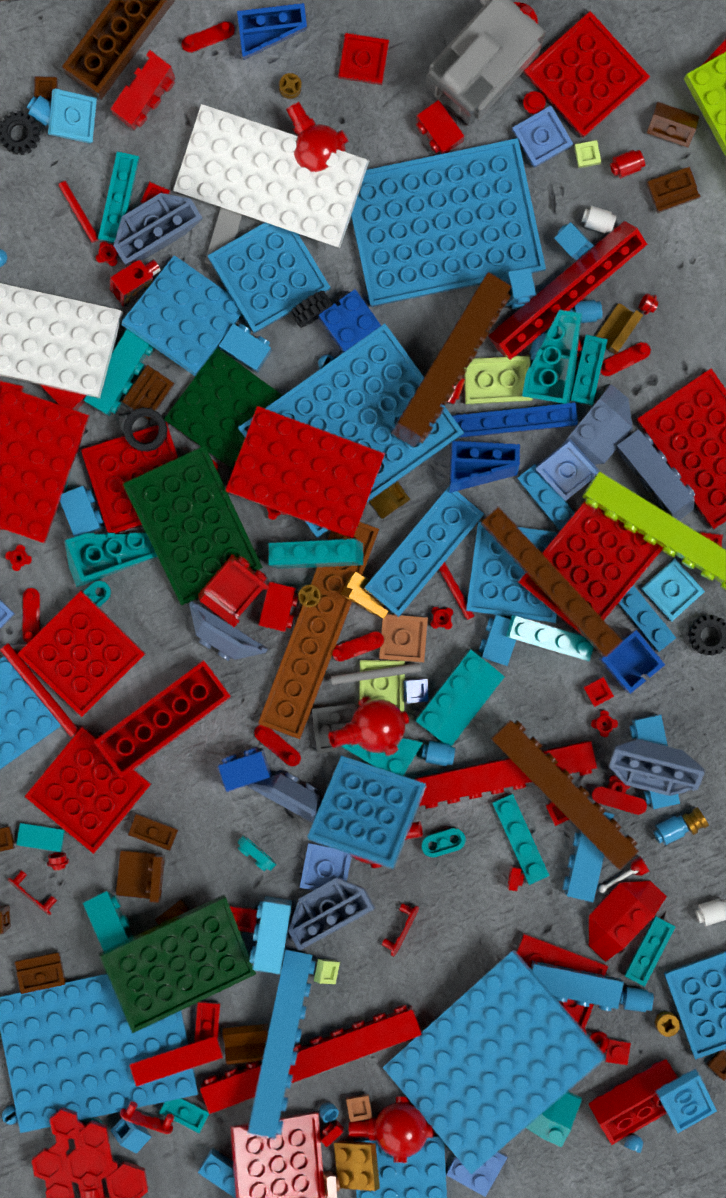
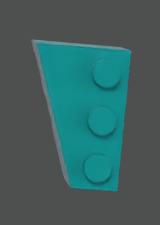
(394, 763)
(107, 920)

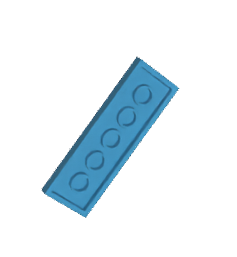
(423, 551)

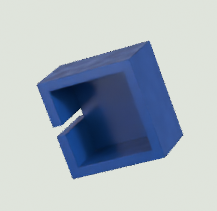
(349, 321)
(631, 661)
(244, 769)

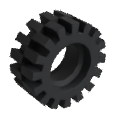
(32, 133)
(309, 309)
(695, 635)

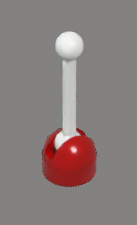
(638, 868)

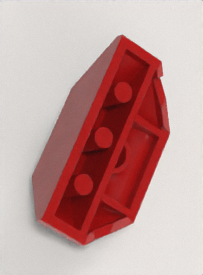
(623, 916)

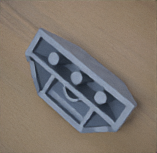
(154, 226)
(603, 426)
(223, 636)
(656, 768)
(290, 794)
(327, 911)

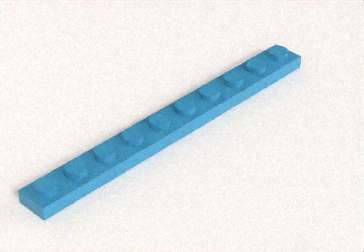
(633, 602)

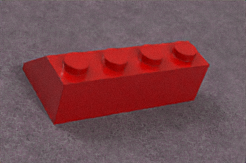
(633, 1102)

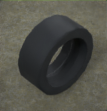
(128, 424)

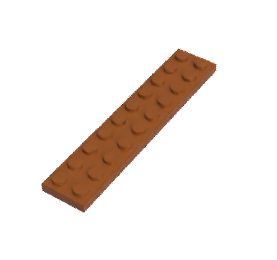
(313, 644)

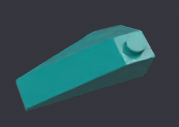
(554, 366)
(102, 555)
(557, 1119)

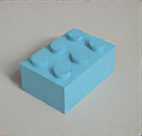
(271, 934)

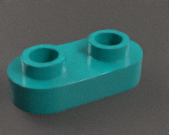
(91, 592)
(443, 842)
(248, 848)

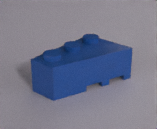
(269, 26)
(481, 463)

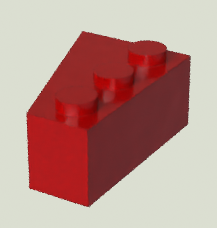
(144, 91)

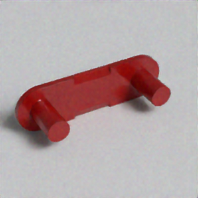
(208, 37)
(625, 359)
(31, 614)
(358, 646)
(277, 745)
(619, 800)
(45, 907)
(394, 947)
(153, 1123)

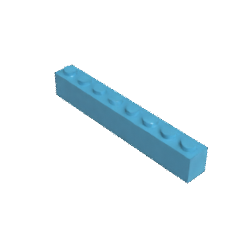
(280, 1044)

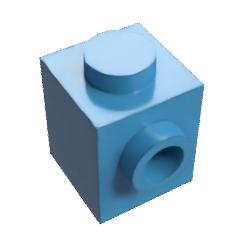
(573, 241)
(130, 1135)

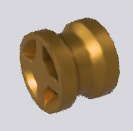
(290, 81)
(310, 593)
(695, 821)
(662, 1022)

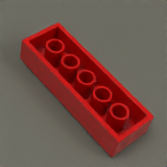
(162, 719)

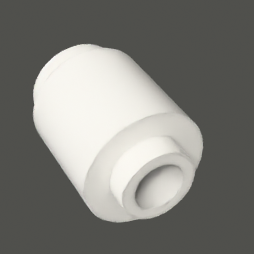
(599, 219)
(711, 912)

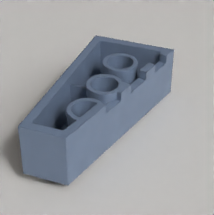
(657, 475)

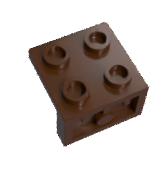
(140, 875)

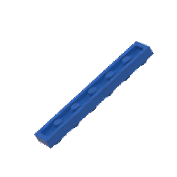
(517, 420)

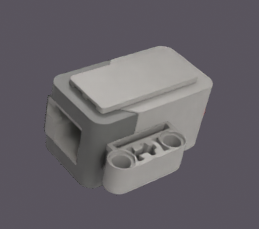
(485, 58)

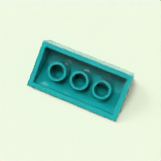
(459, 698)

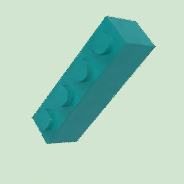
(123, 366)
(316, 554)

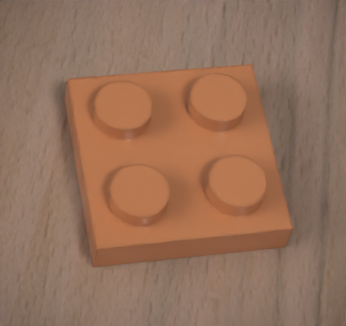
(404, 638)

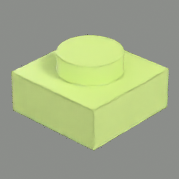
(587, 154)
(326, 971)

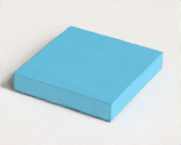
(72, 116)
(672, 590)

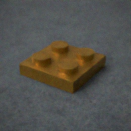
(357, 1165)

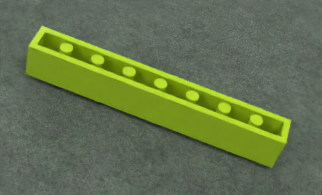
(657, 527)

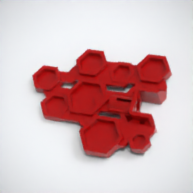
(86, 1163)

